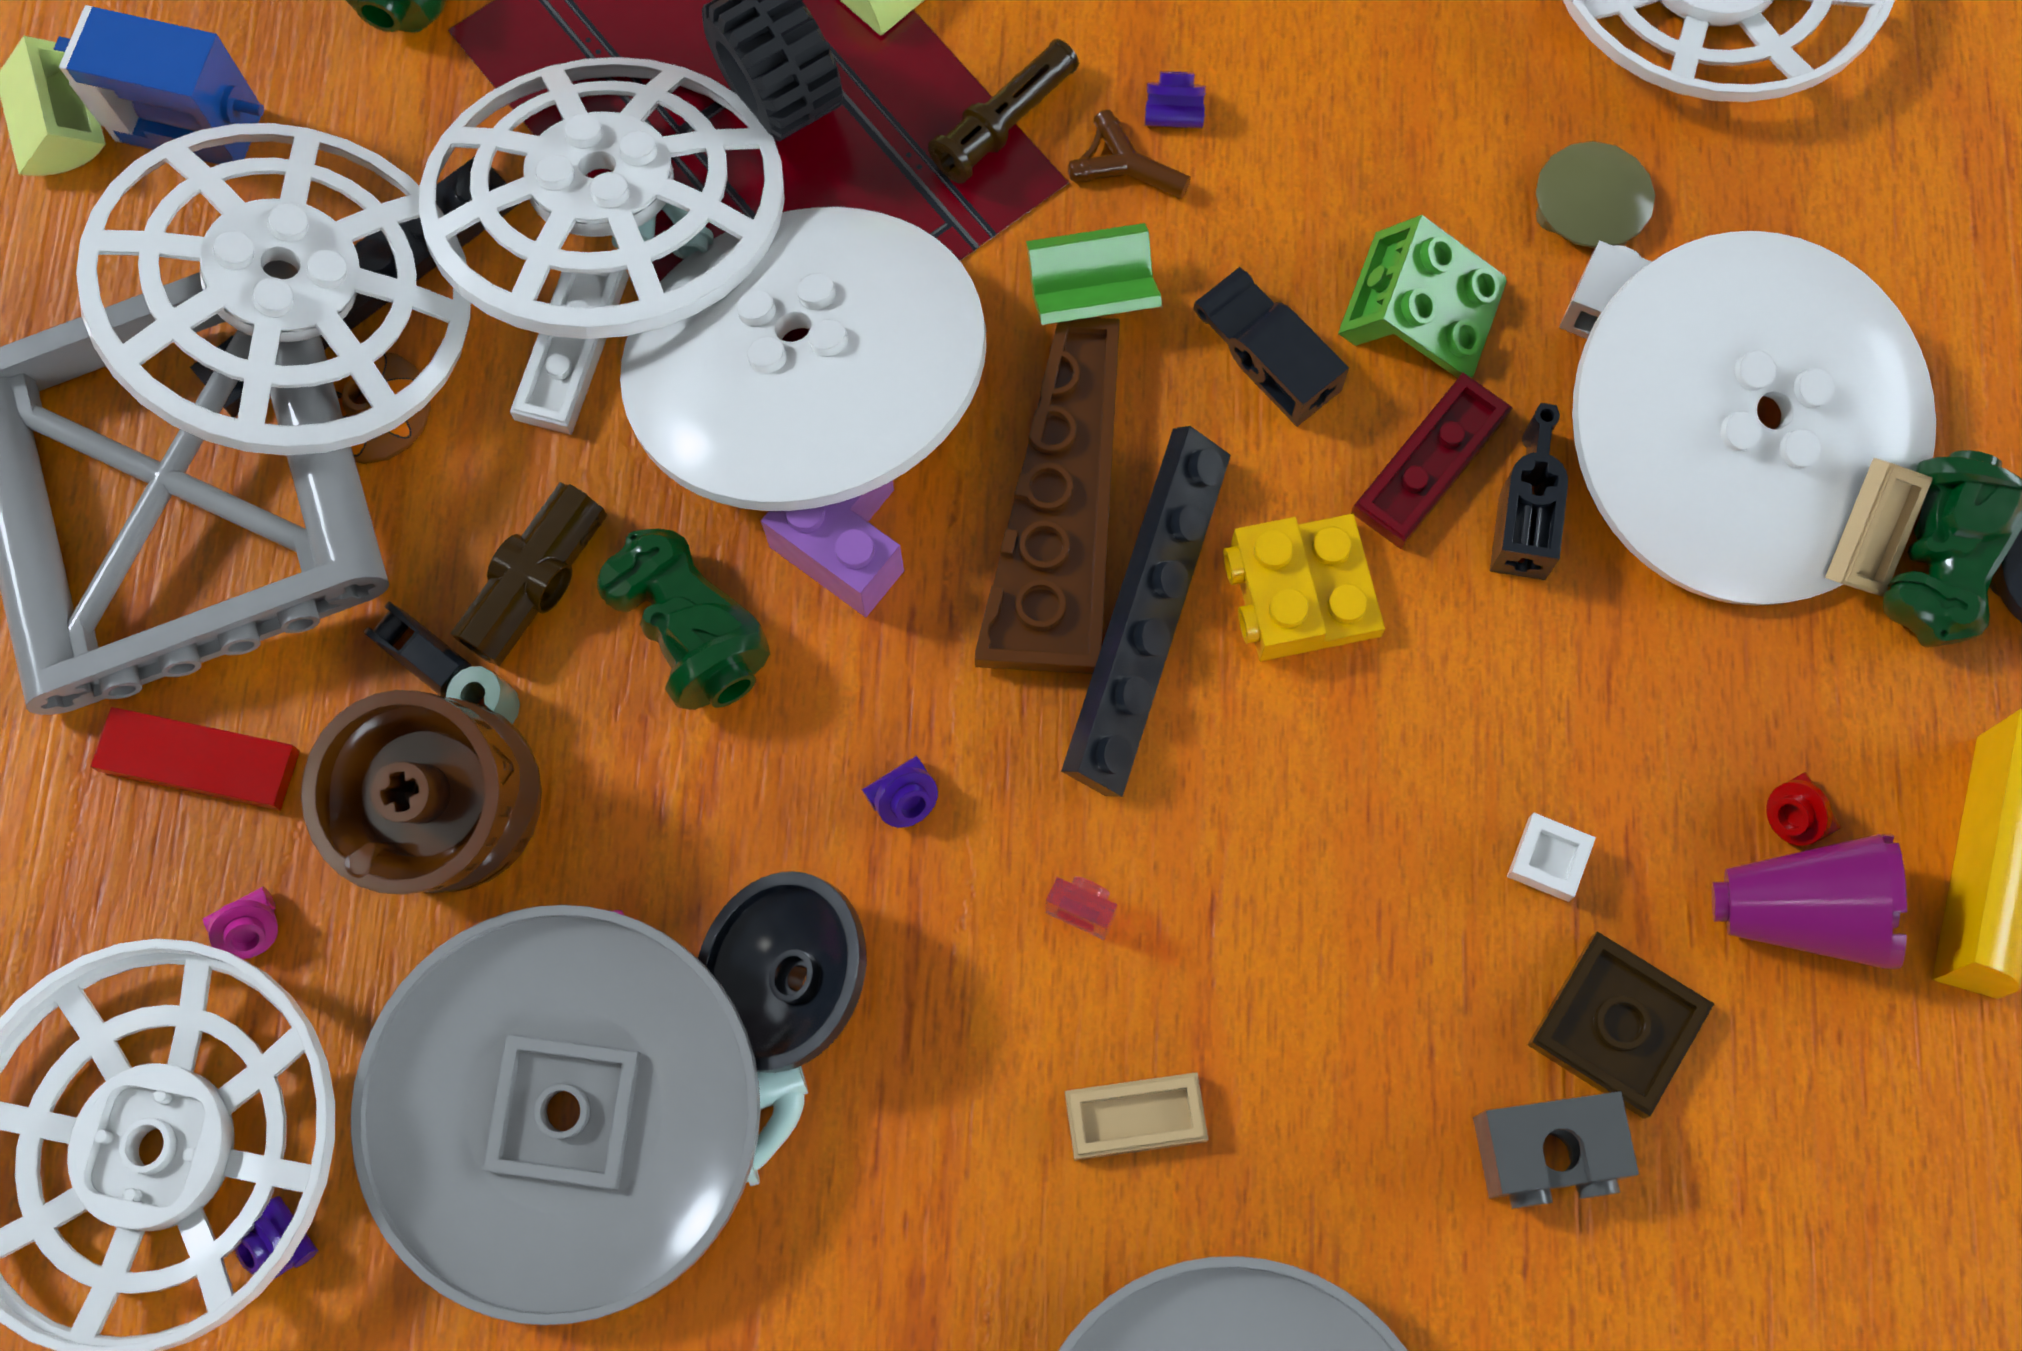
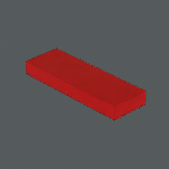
(195, 758)

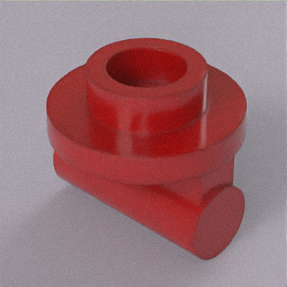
(1800, 812)

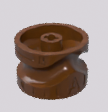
(420, 793)

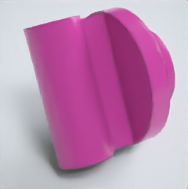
(245, 925)

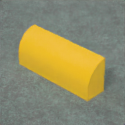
(1984, 900)

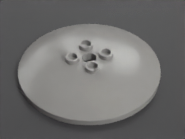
(460, 1133)

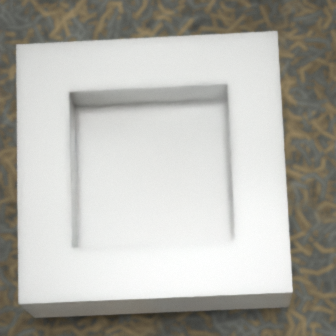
(1551, 857)

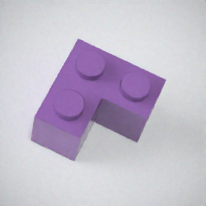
(840, 547)

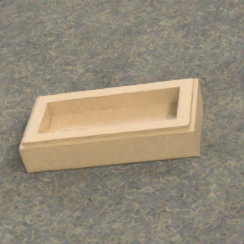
(1878, 527)
(1136, 1116)

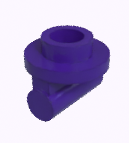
(1175, 101)
(903, 794)
(265, 1236)

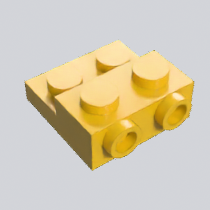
(1303, 585)

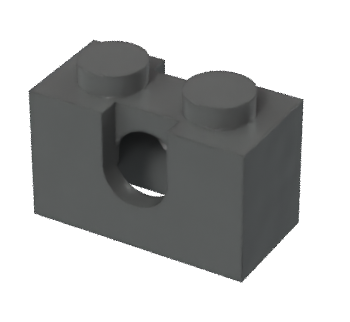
(1589, 1126)

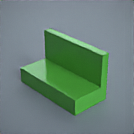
(1092, 274)

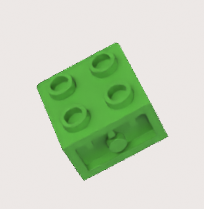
(1425, 293)

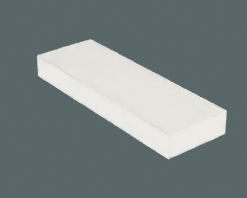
(564, 366)

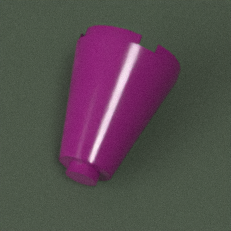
(1821, 901)

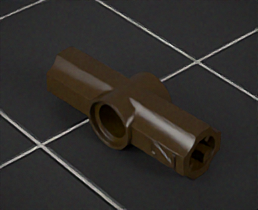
(529, 573)

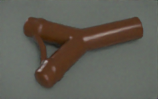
(1124, 160)

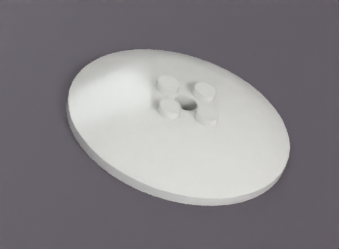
(821, 417)
(1675, 426)

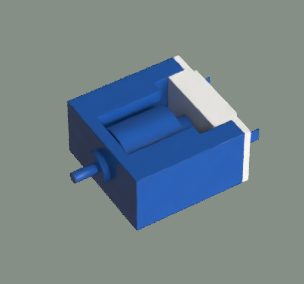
(156, 81)

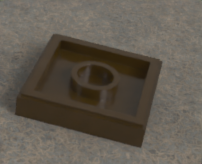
(1621, 1024)

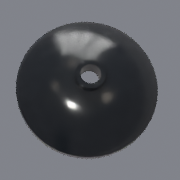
(765, 949)

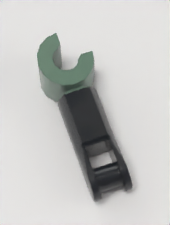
(441, 666)

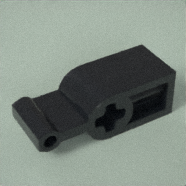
(1273, 346)
(1530, 523)

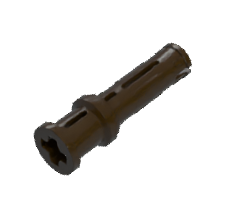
(987, 125)

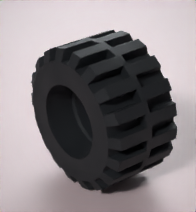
(774, 61)

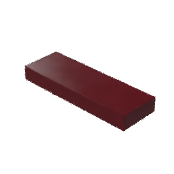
(1431, 460)

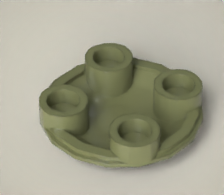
(1594, 195)

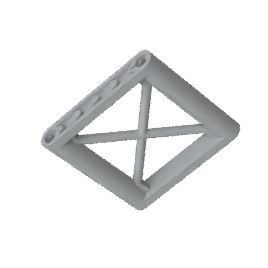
(58, 645)

